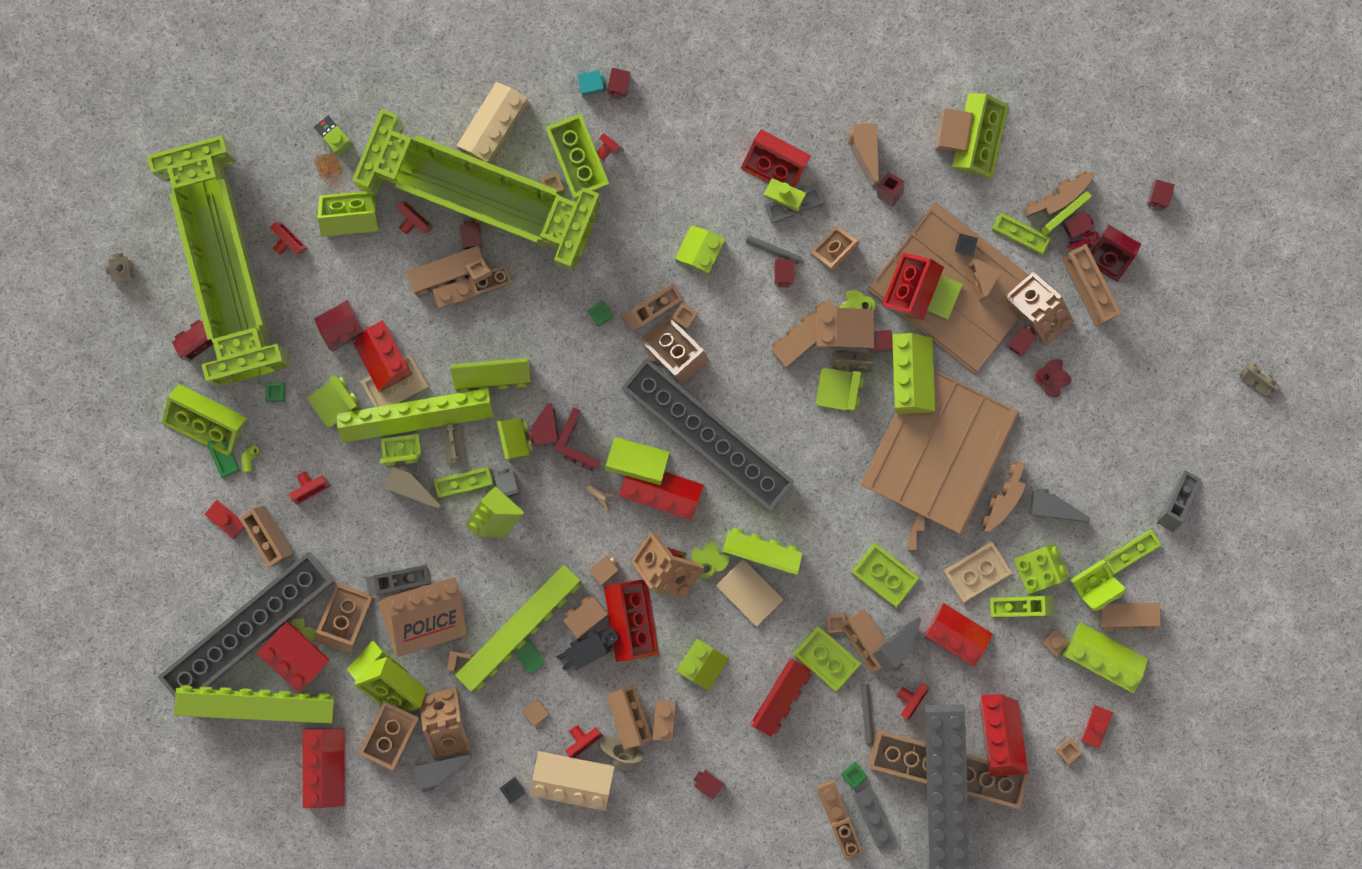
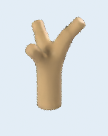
(601, 496)

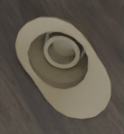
(621, 758)

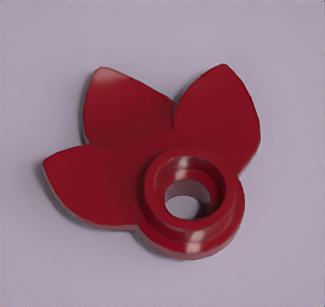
(1089, 238)
(1055, 377)

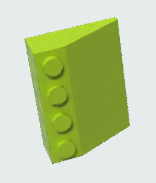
(762, 552)

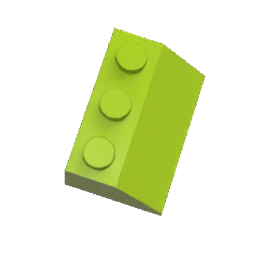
(348, 213)
(494, 516)
(391, 684)

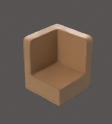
(458, 660)

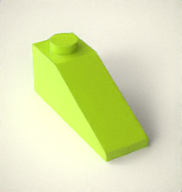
(1021, 606)

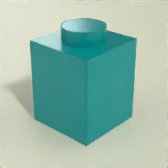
(591, 83)

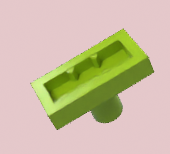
(785, 195)

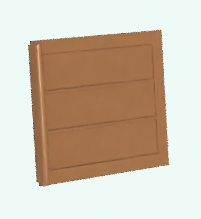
(973, 325)
(942, 457)

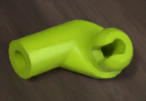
(248, 456)

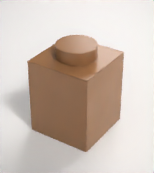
(604, 569)

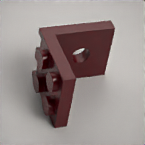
(570, 454)

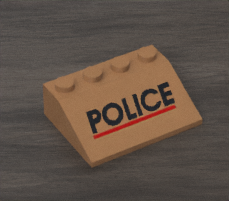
(424, 617)

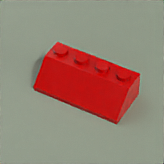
(673, 496)
(632, 617)
(780, 697)
(1003, 735)
(323, 767)

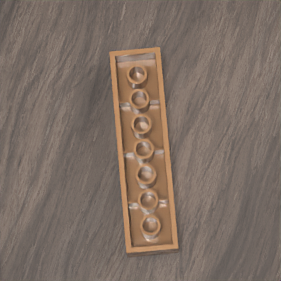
(907, 759)

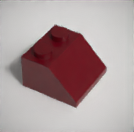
(1115, 252)
(339, 326)
(192, 342)
(545, 428)

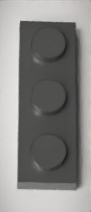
(779, 212)
(873, 817)

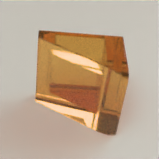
(327, 164)

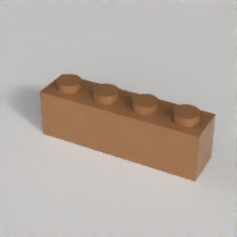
(442, 271)
(798, 338)

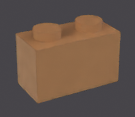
(585, 616)
(664, 720)

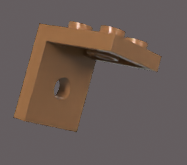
(1045, 311)
(665, 568)
(444, 724)

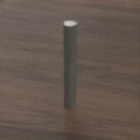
(773, 249)
(867, 713)

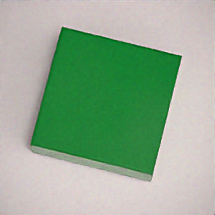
(600, 313)
(275, 392)
(854, 775)

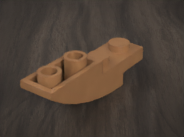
(1066, 193)
(467, 289)
(1002, 505)
(839, 820)

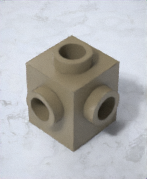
(119, 275)

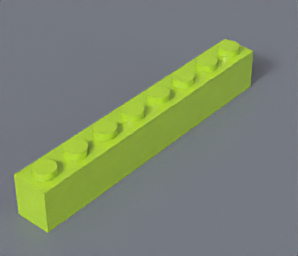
(415, 415)
(518, 628)
(253, 705)

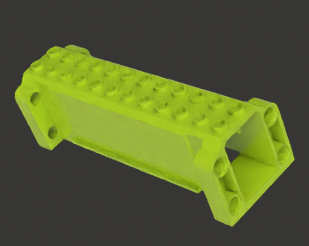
(476, 190)
(218, 260)

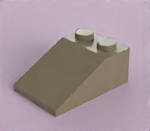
(408, 485)

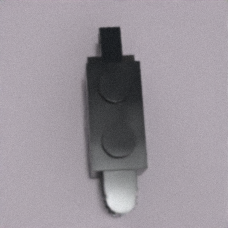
(590, 649)

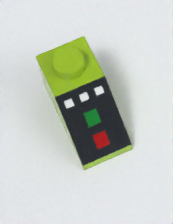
(333, 135)

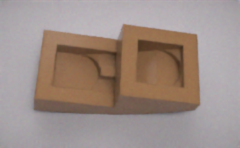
(917, 525)

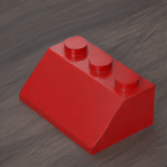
(775, 159)
(913, 285)
(382, 356)
(958, 635)
(292, 656)

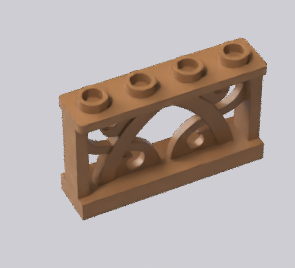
(1091, 285)

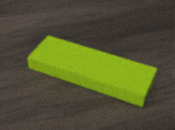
(1065, 213)
(1021, 233)
(463, 482)
(1132, 552)

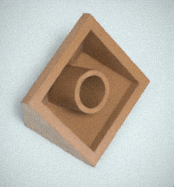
(953, 130)
(835, 248)
(982, 277)

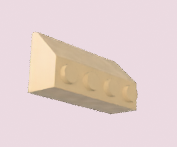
(493, 122)
(571, 781)

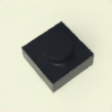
(966, 244)
(512, 790)

